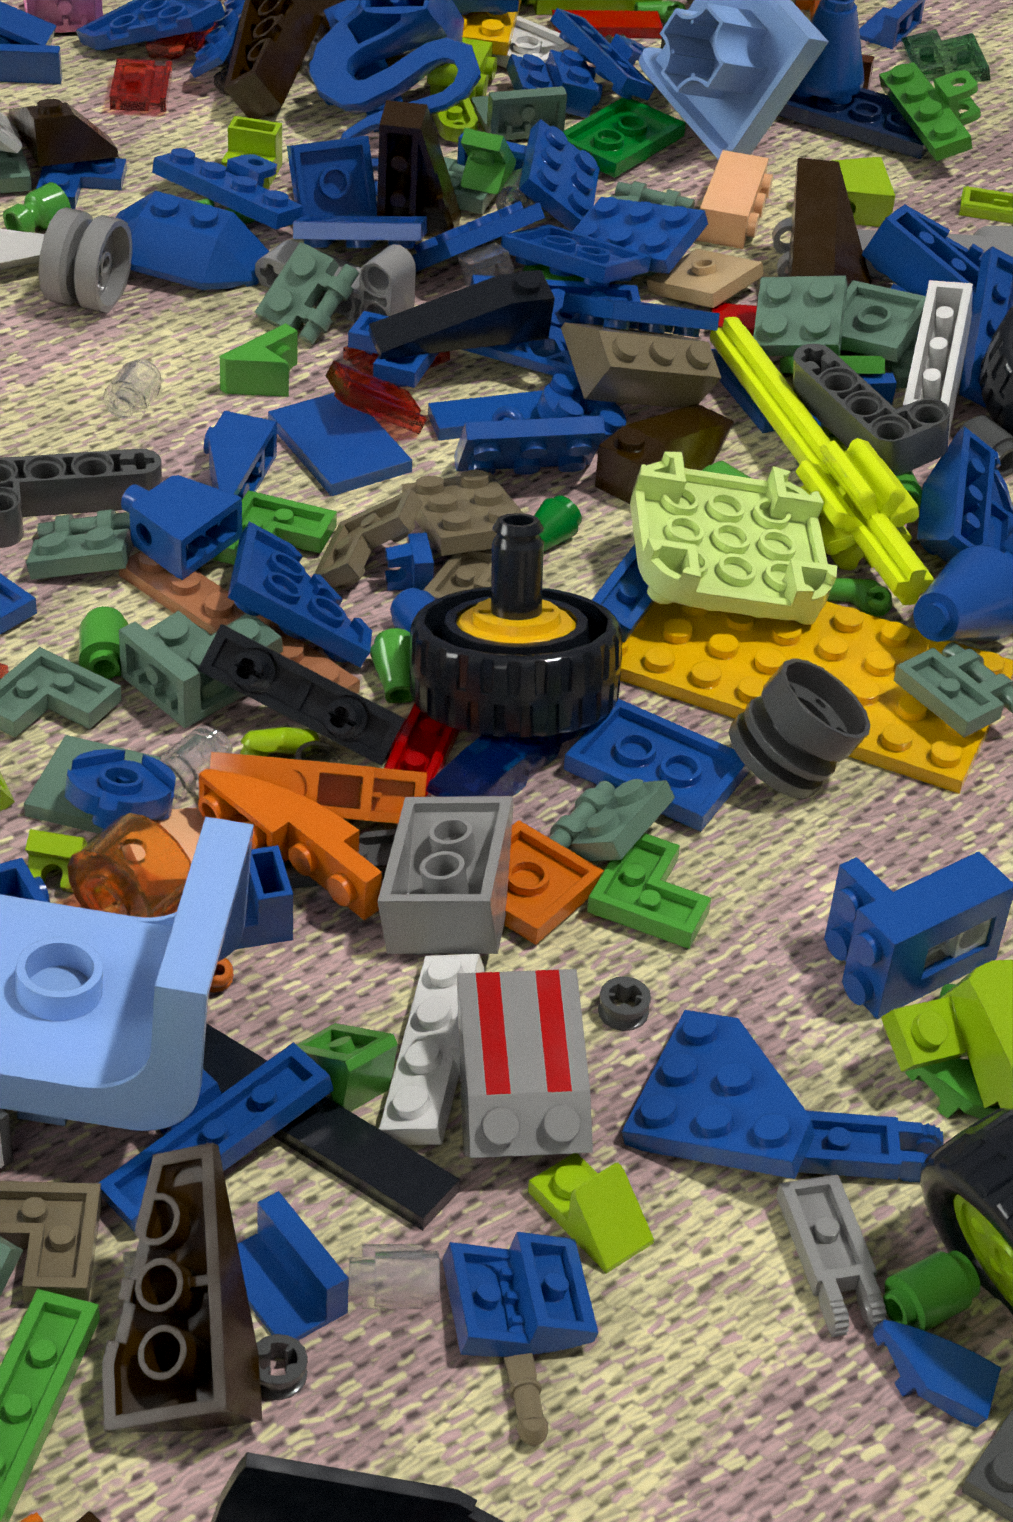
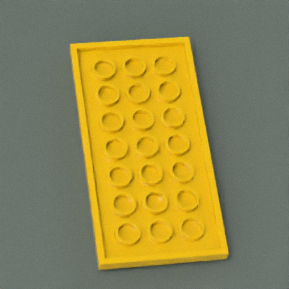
(728, 657)

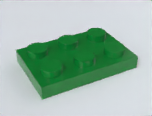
(624, 135)

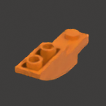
(342, 788)
(306, 832)

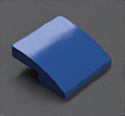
(519, 1297)

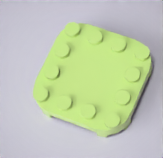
(730, 542)

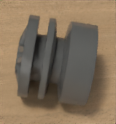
(799, 728)

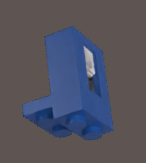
(918, 935)

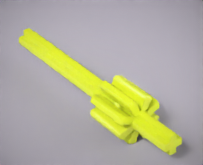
(860, 493)

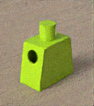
(868, 190)

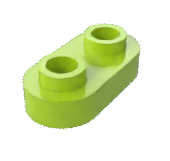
(454, 120)

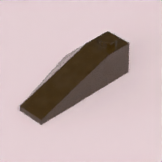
(60, 134)
(823, 225)
(689, 430)
(186, 1324)

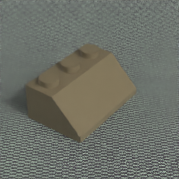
(640, 366)

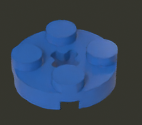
(565, 399)
(113, 787)

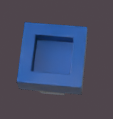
(415, 563)

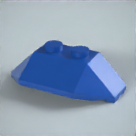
(191, 243)
(965, 500)

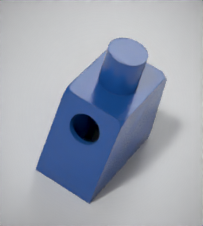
(182, 522)

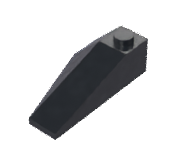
(481, 315)

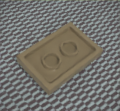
(461, 510)

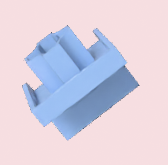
(732, 67)
(113, 1006)

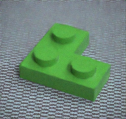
(295, 522)
(639, 897)

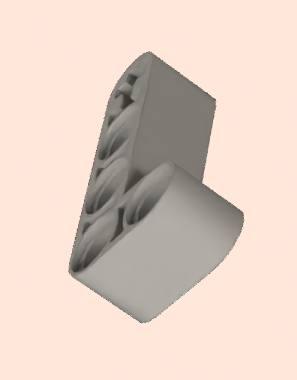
(382, 286)

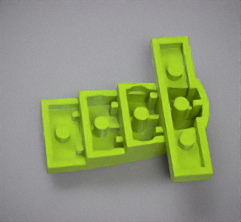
(966, 1021)

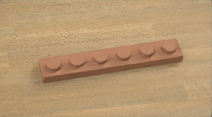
(209, 607)

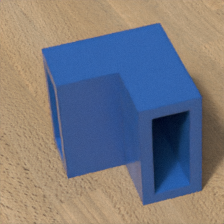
(268, 900)

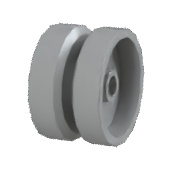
(85, 259)

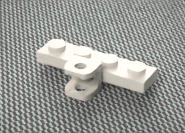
(428, 1055)

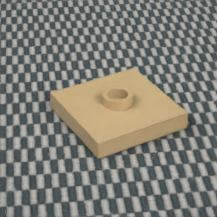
(706, 278)

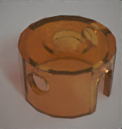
(139, 888)

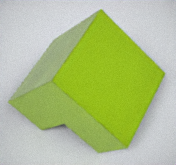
(256, 138)

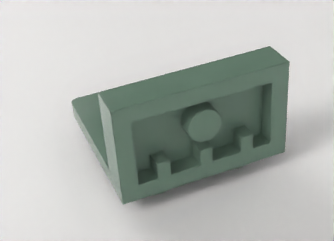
(517, 111)
(166, 677)

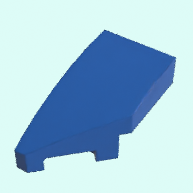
(940, 1371)

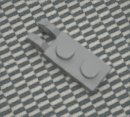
(831, 1250)

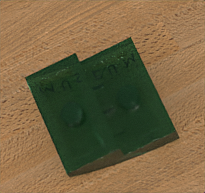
(943, 57)

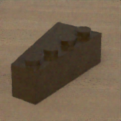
(270, 51)

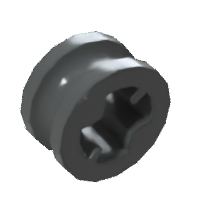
(624, 1016)
(296, 1362)

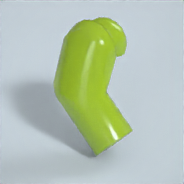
(276, 740)

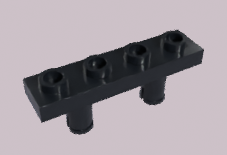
(302, 694)

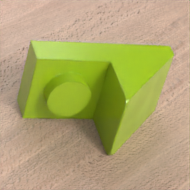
(594, 1209)

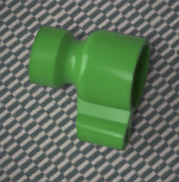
(37, 209)

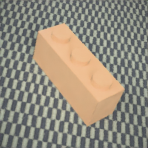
(735, 199)

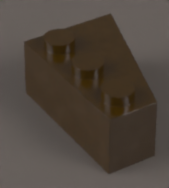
(413, 169)

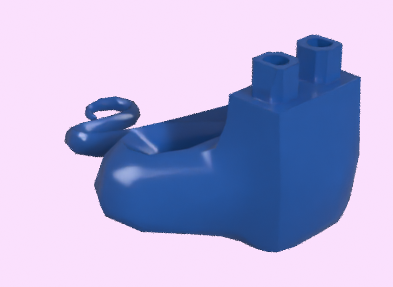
(380, 29)

